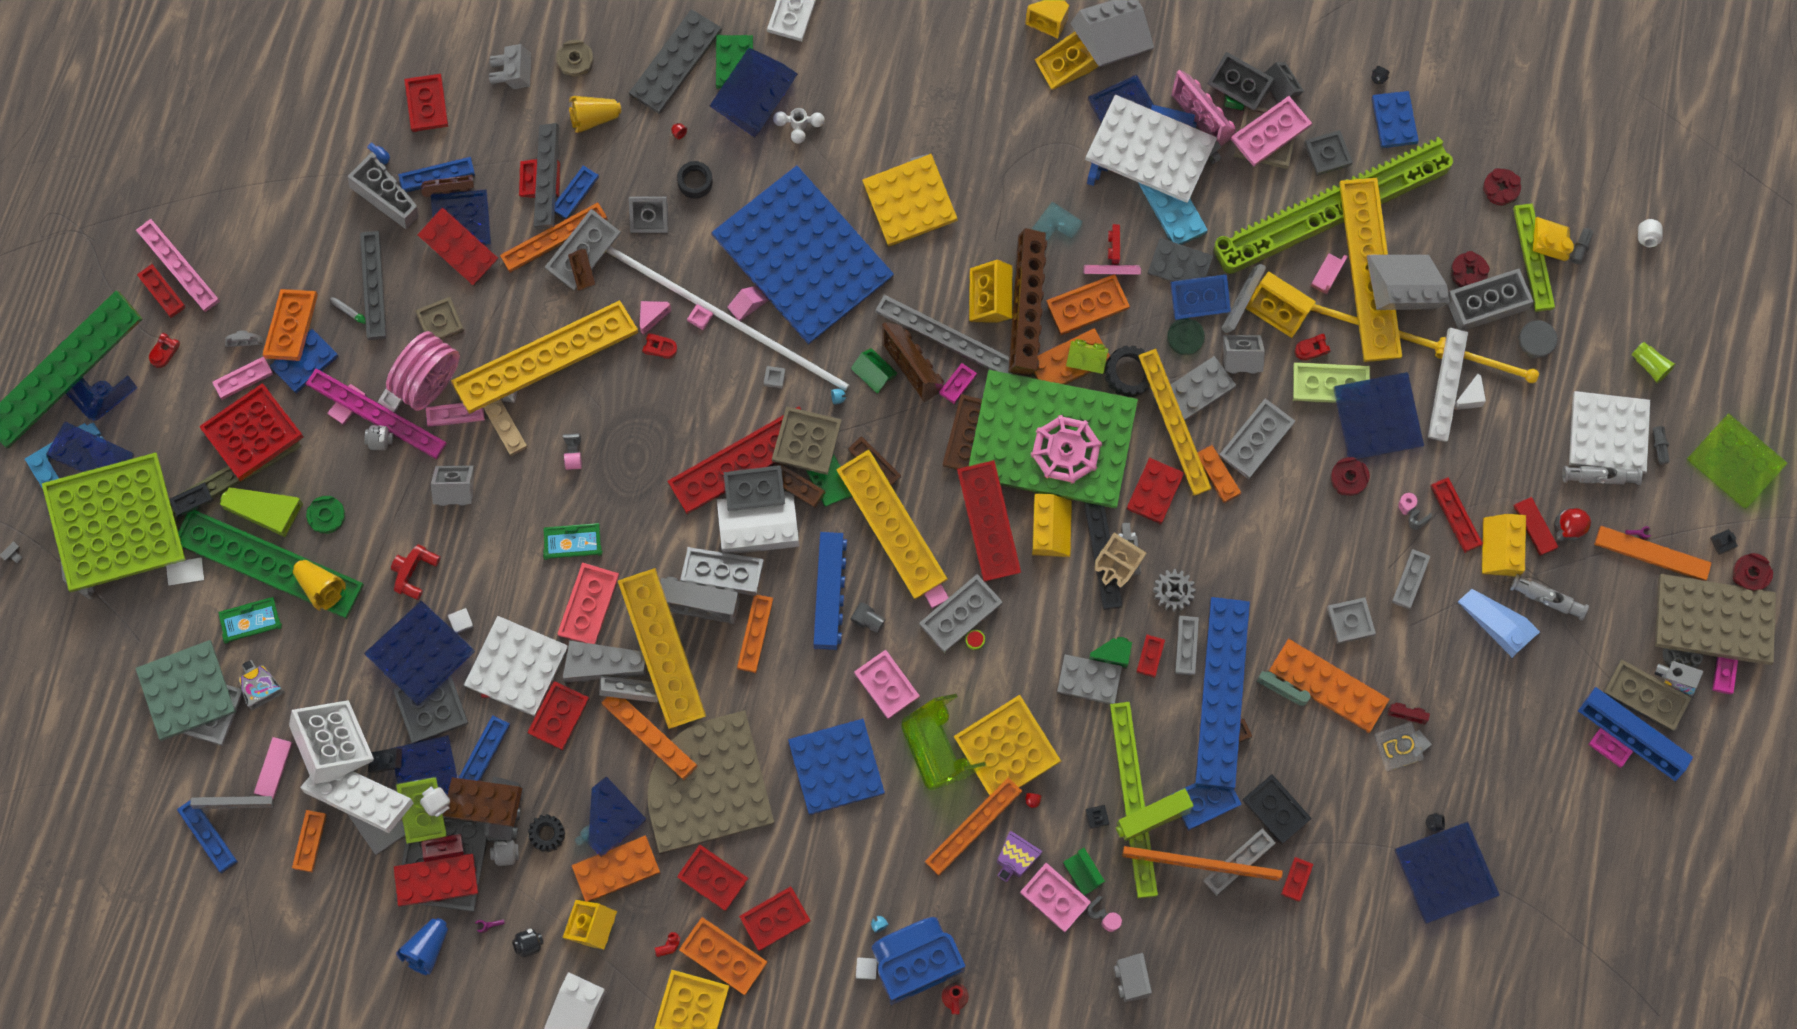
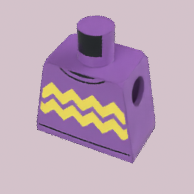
(1016, 856)

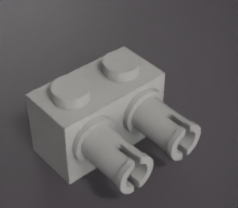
(516, 67)

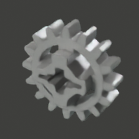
(1169, 584)

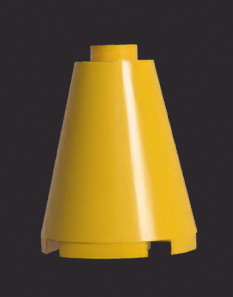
(591, 112)
(318, 584)

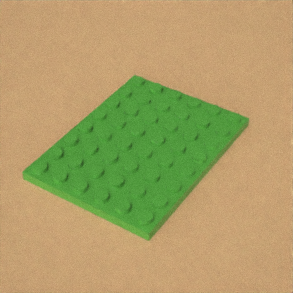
(1019, 405)

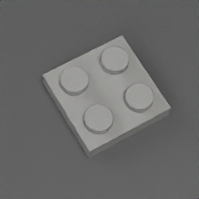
(1351, 620)

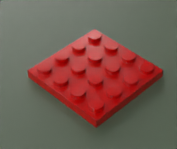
(251, 432)

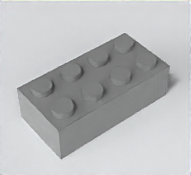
(1489, 300)
(700, 600)

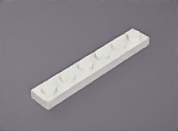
(1447, 384)

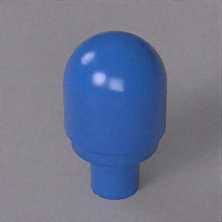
(381, 154)

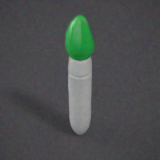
(349, 311)

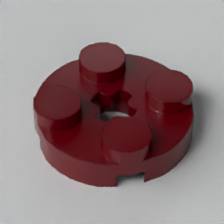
(1507, 178)
(1471, 260)
(1356, 468)
(1762, 569)

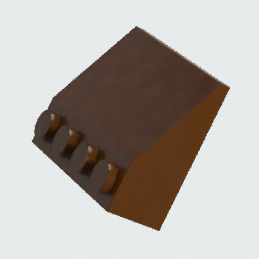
(910, 361)

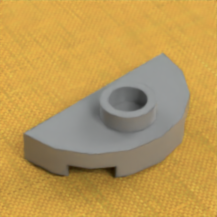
(243, 338)

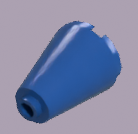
(424, 947)

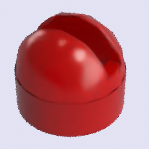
(679, 130)
(1033, 800)

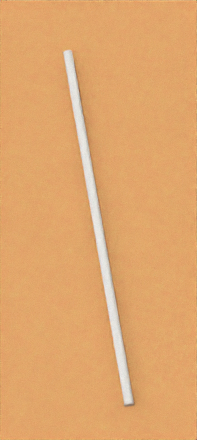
(729, 319)

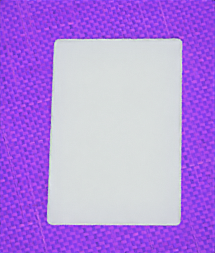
(185, 571)

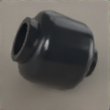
(527, 943)

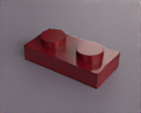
(1415, 715)
(442, 847)

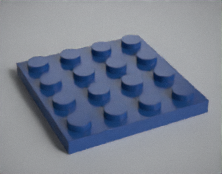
(836, 766)

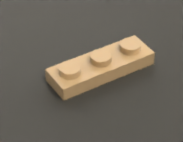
(505, 427)

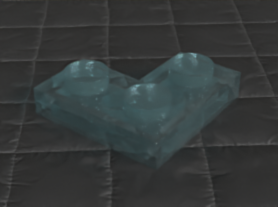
(1058, 218)

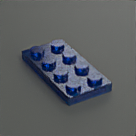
(84, 450)

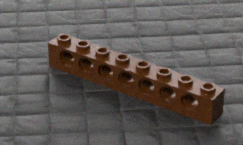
(1018, 362)

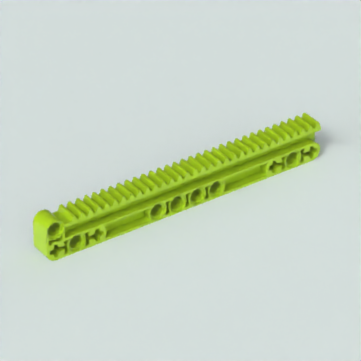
(1293, 224)

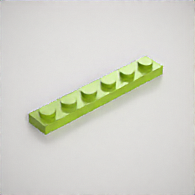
(1534, 261)

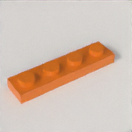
(755, 633)

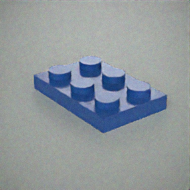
(1395, 119)
(1200, 296)
(314, 355)
(1208, 804)

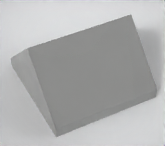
(648, 214)

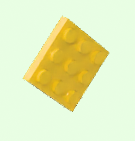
(691, 1003)

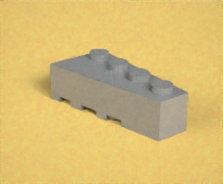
(381, 190)
(592, 661)

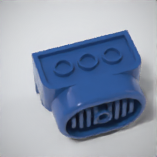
(916, 959)

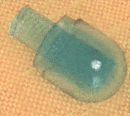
(583, 837)

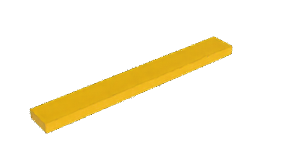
(1175, 422)

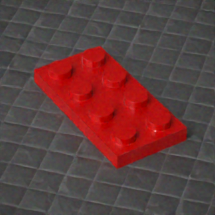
(457, 246)
(435, 880)

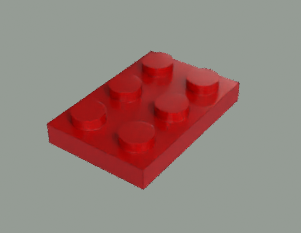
(426, 102)
(1155, 490)
(558, 715)
(712, 877)
(774, 918)

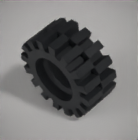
(535, 828)

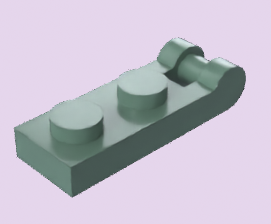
(1283, 688)

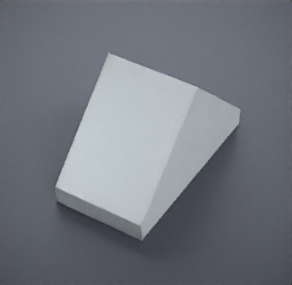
(1473, 395)

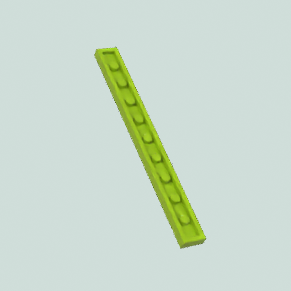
(1132, 793)

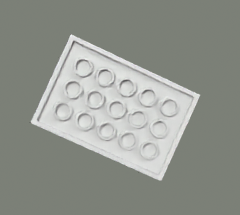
(1151, 148)

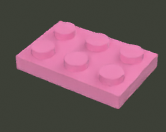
(886, 684)
(1055, 897)

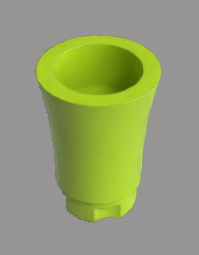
(1653, 362)

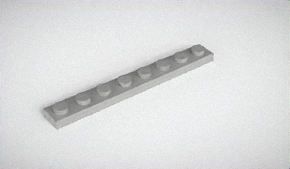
(943, 335)

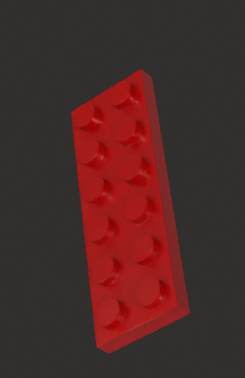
(989, 520)

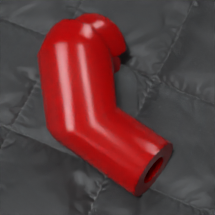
(670, 947)

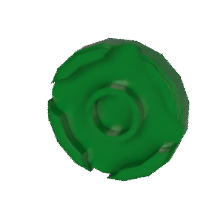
(325, 514)

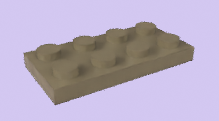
(1647, 695)

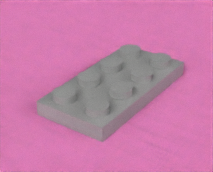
(591, 234)
(1201, 387)
(1257, 438)
(722, 570)
(960, 613)

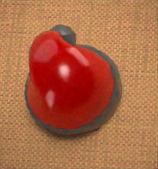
(1572, 524)

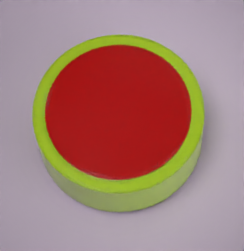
(975, 639)

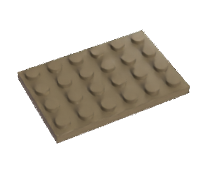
(1715, 619)

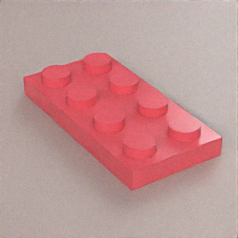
(588, 604)

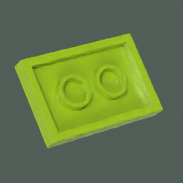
(416, 821)

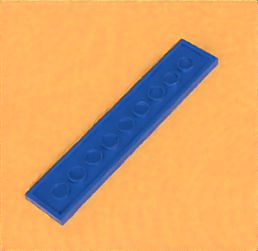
(1222, 693)

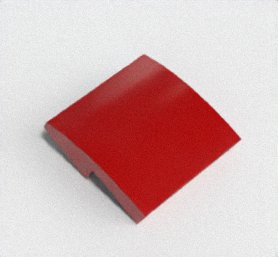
(527, 180)

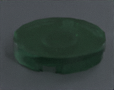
(1185, 336)

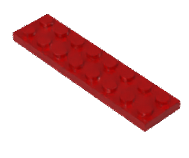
(706, 479)

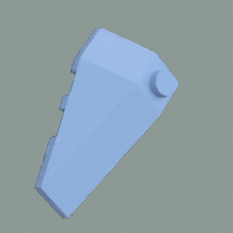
(1501, 623)

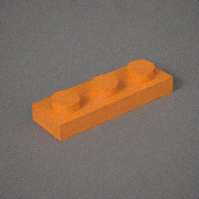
(1218, 474)
(309, 841)

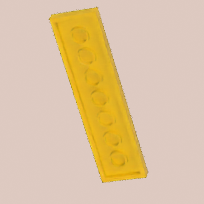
(892, 524)
(661, 648)

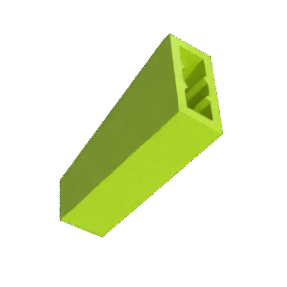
(264, 509)
(1155, 815)

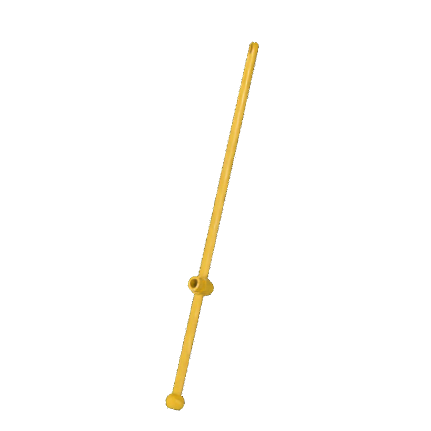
(1531, 375)

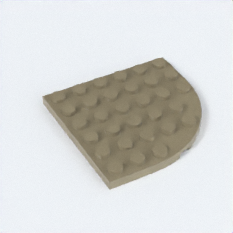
(719, 796)

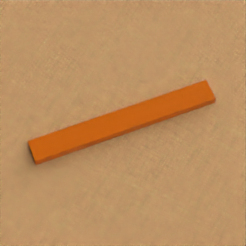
(1202, 863)

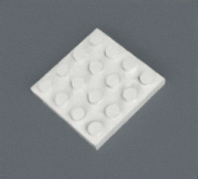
(1609, 431)
(516, 666)

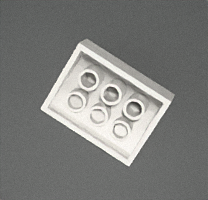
(758, 527)
(329, 740)

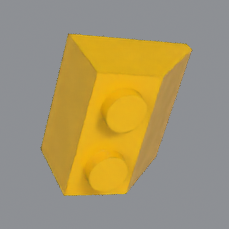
(1048, 16)
(590, 924)

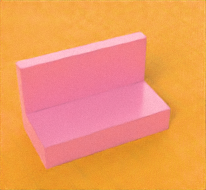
(1328, 273)

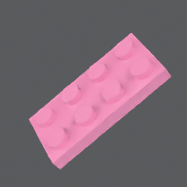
(1271, 131)

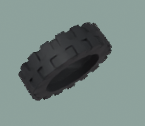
(1111, 375)

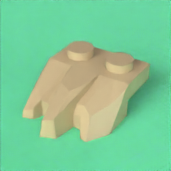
(1119, 560)

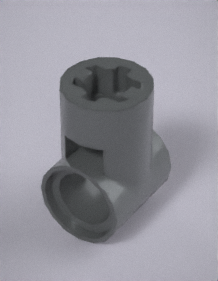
(865, 617)

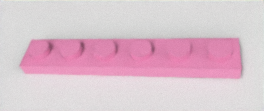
(177, 265)

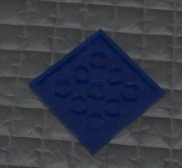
(1378, 416)
(419, 652)
(1446, 872)

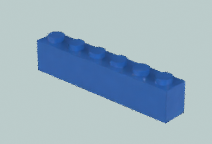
(828, 590)
(1635, 734)

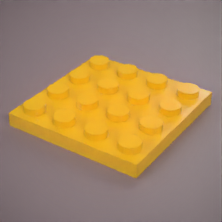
(909, 200)
(1009, 745)

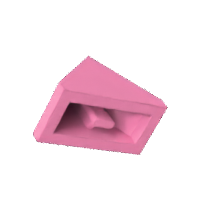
(747, 302)
(652, 313)

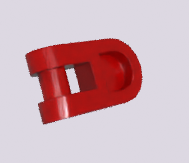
(666, 349)
(1305, 350)
(158, 356)

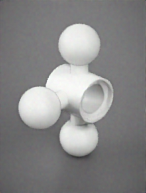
(798, 135)

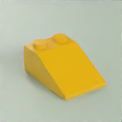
(1066, 61)

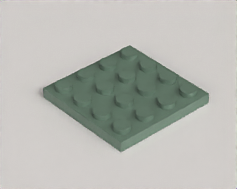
(185, 690)

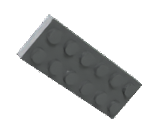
(675, 61)

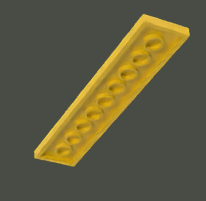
(1367, 237)
(544, 357)

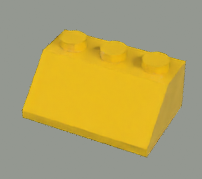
(990, 292)
(1280, 304)
(1051, 525)
(1504, 545)

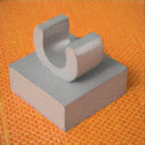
(11, 552)

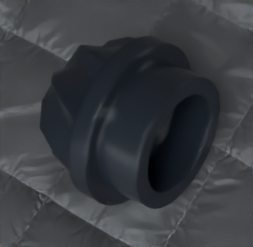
(1379, 75)
(1435, 822)

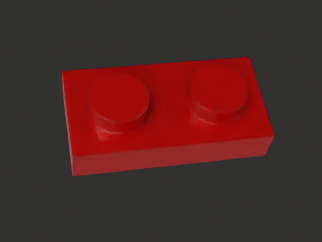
(1114, 238)
(1150, 655)
(1297, 879)

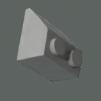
(1243, 353)
(452, 485)
(1133, 978)

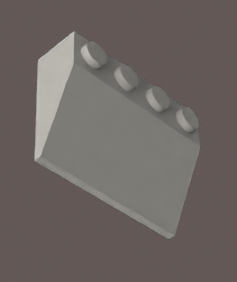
(1113, 30)
(1406, 282)

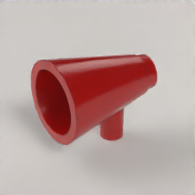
(953, 1002)

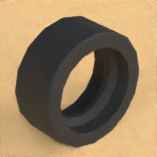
(695, 166)

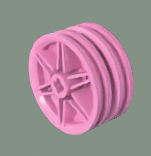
(422, 370)

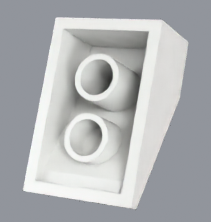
(575, 1004)

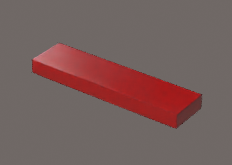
(1456, 515)

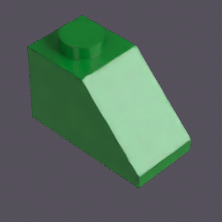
(1113, 652)

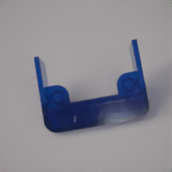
(101, 397)

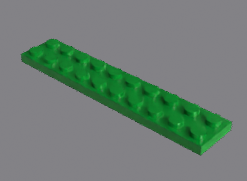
(65, 366)
(256, 558)

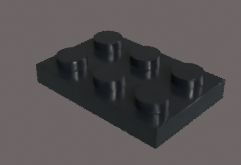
(1276, 809)

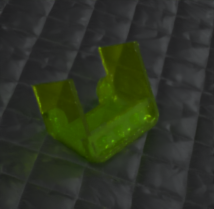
(931, 746)

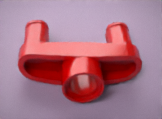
(406, 567)

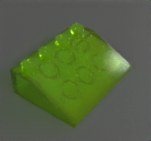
(1737, 461)

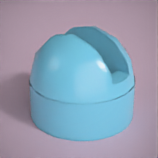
(836, 395)
(879, 925)

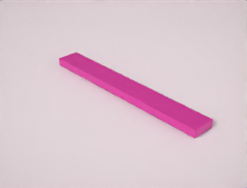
(376, 413)

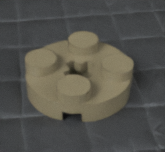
(571, 67)

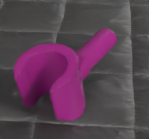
(1639, 532)
(487, 925)

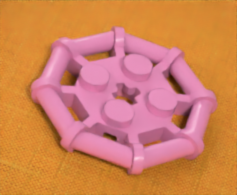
(1057, 455)

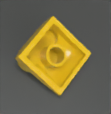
(1552, 239)

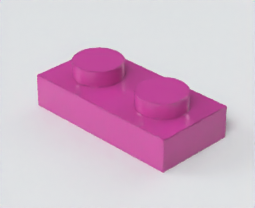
(958, 383)
(1725, 675)
(1610, 747)

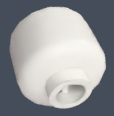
(1650, 233)
(435, 801)

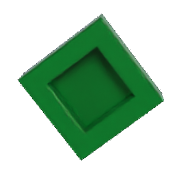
(1232, 103)

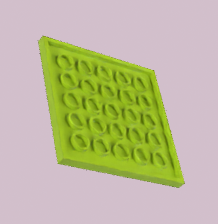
(113, 522)

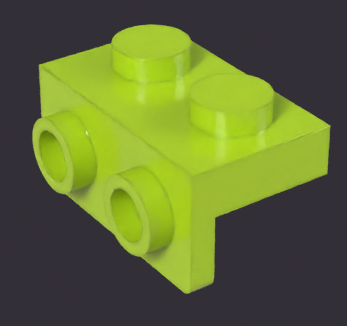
(1087, 356)

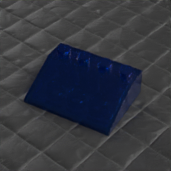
(753, 91)

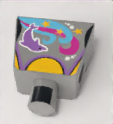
(1680, 677)
(258, 685)

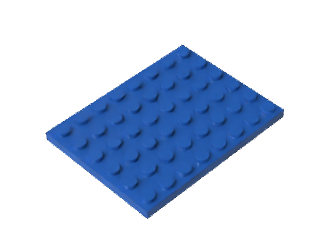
(802, 254)

